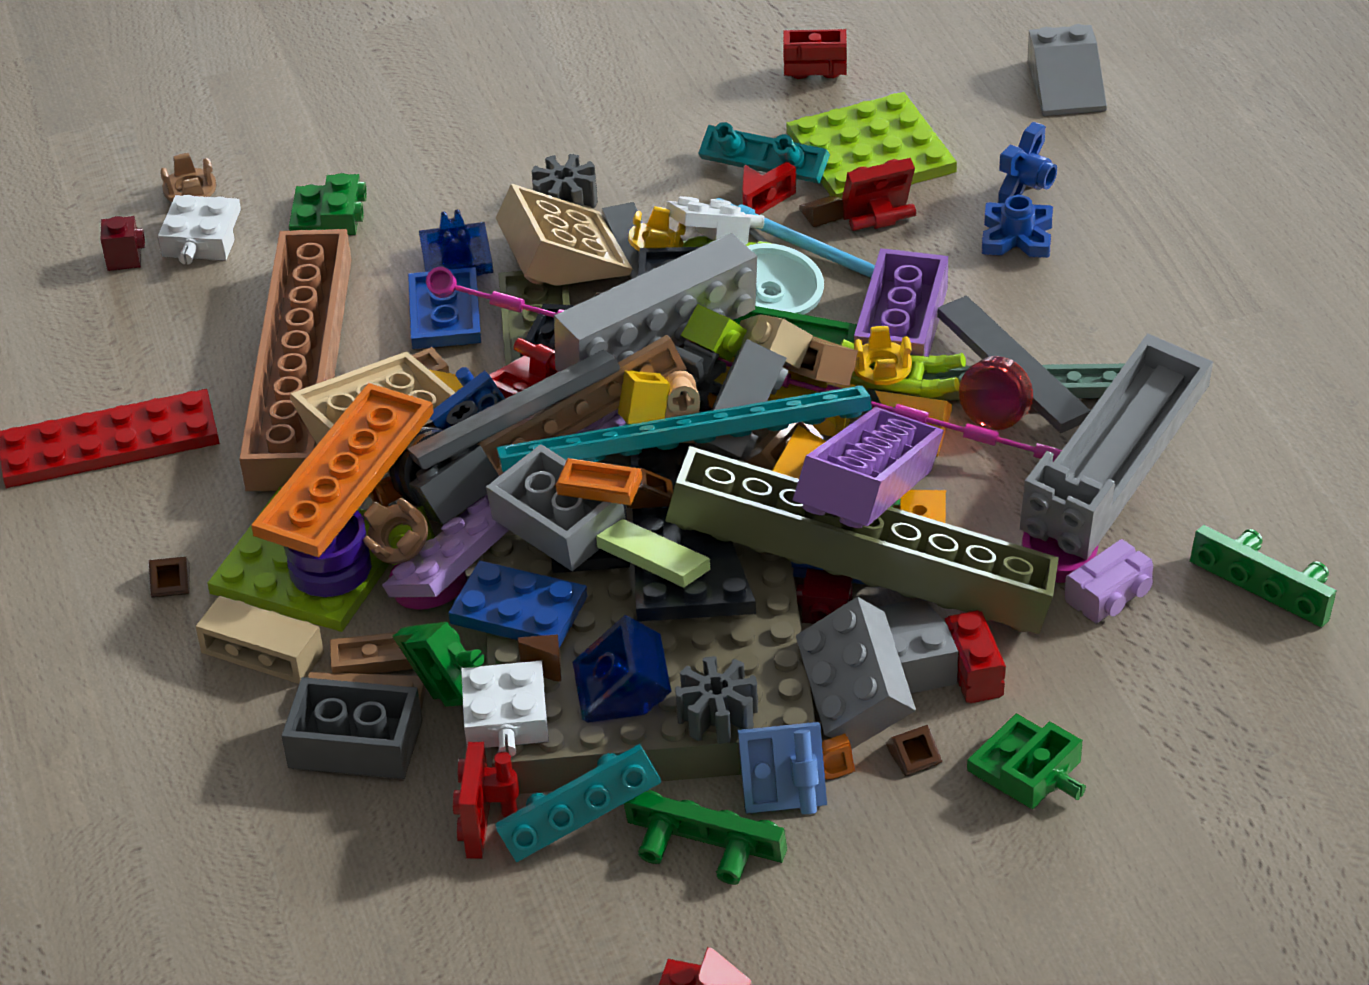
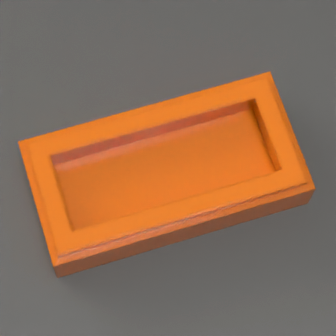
(599, 481)

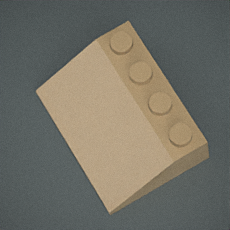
(559, 239)
(326, 401)

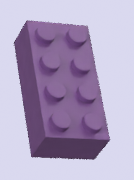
(905, 297)

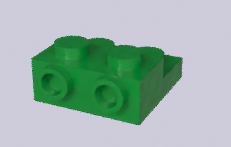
(329, 205)

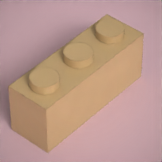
(260, 639)

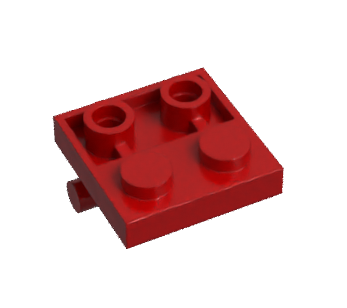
(878, 194)
(527, 370)
(478, 789)

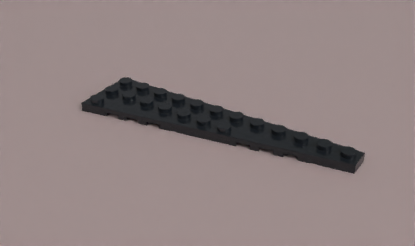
(714, 594)

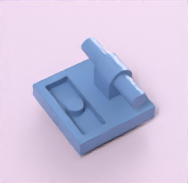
(782, 768)

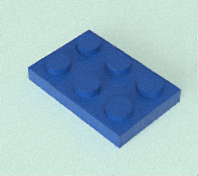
(444, 320)
(517, 603)

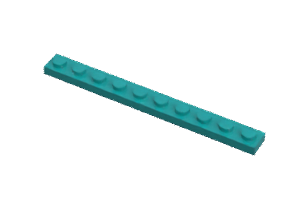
(700, 427)

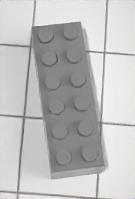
(659, 303)

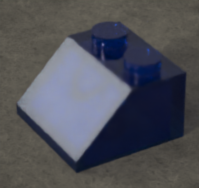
(622, 673)

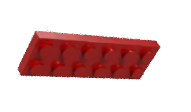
(107, 438)

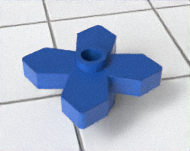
(1024, 164)
(1017, 225)

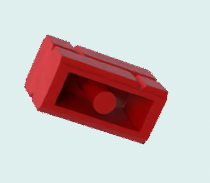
(815, 53)
(979, 660)

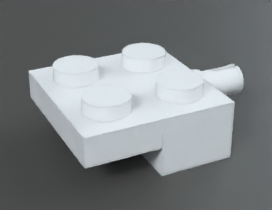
(714, 219)
(199, 228)
(505, 705)

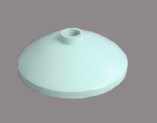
(786, 279)

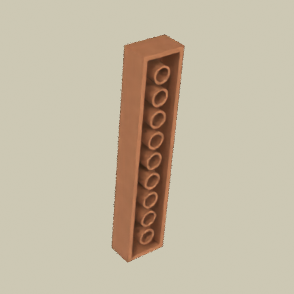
(294, 351)

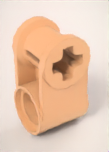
(682, 404)

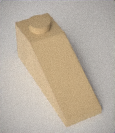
(778, 337)

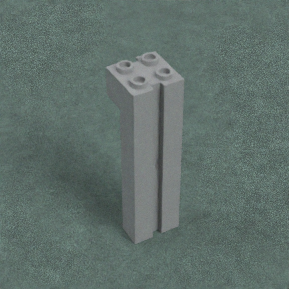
(1113, 447)

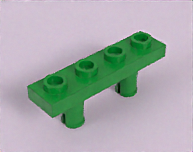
(1244, 566)
(718, 828)

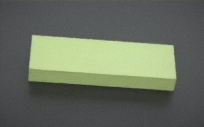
(653, 552)

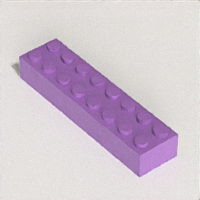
(867, 467)

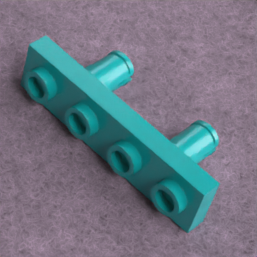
(762, 152)
(577, 802)

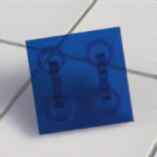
(456, 245)

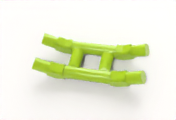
(914, 383)

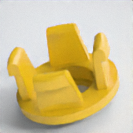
(656, 231)
(891, 359)

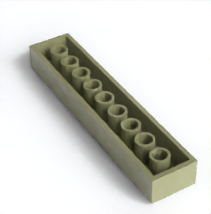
(893, 552)

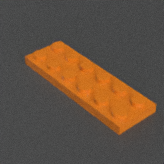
(342, 470)

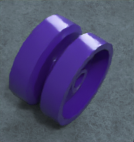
(339, 568)

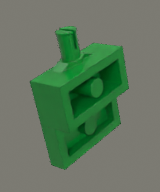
(437, 659)
(1029, 761)

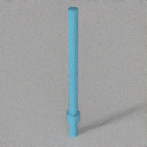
(812, 245)

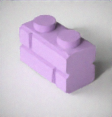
(1109, 581)

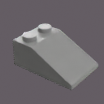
(1066, 70)
(922, 645)

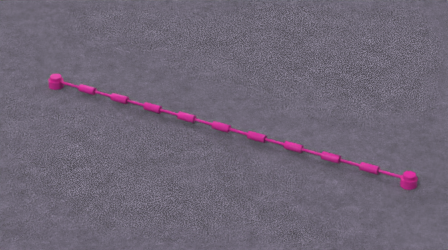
(443, 284)

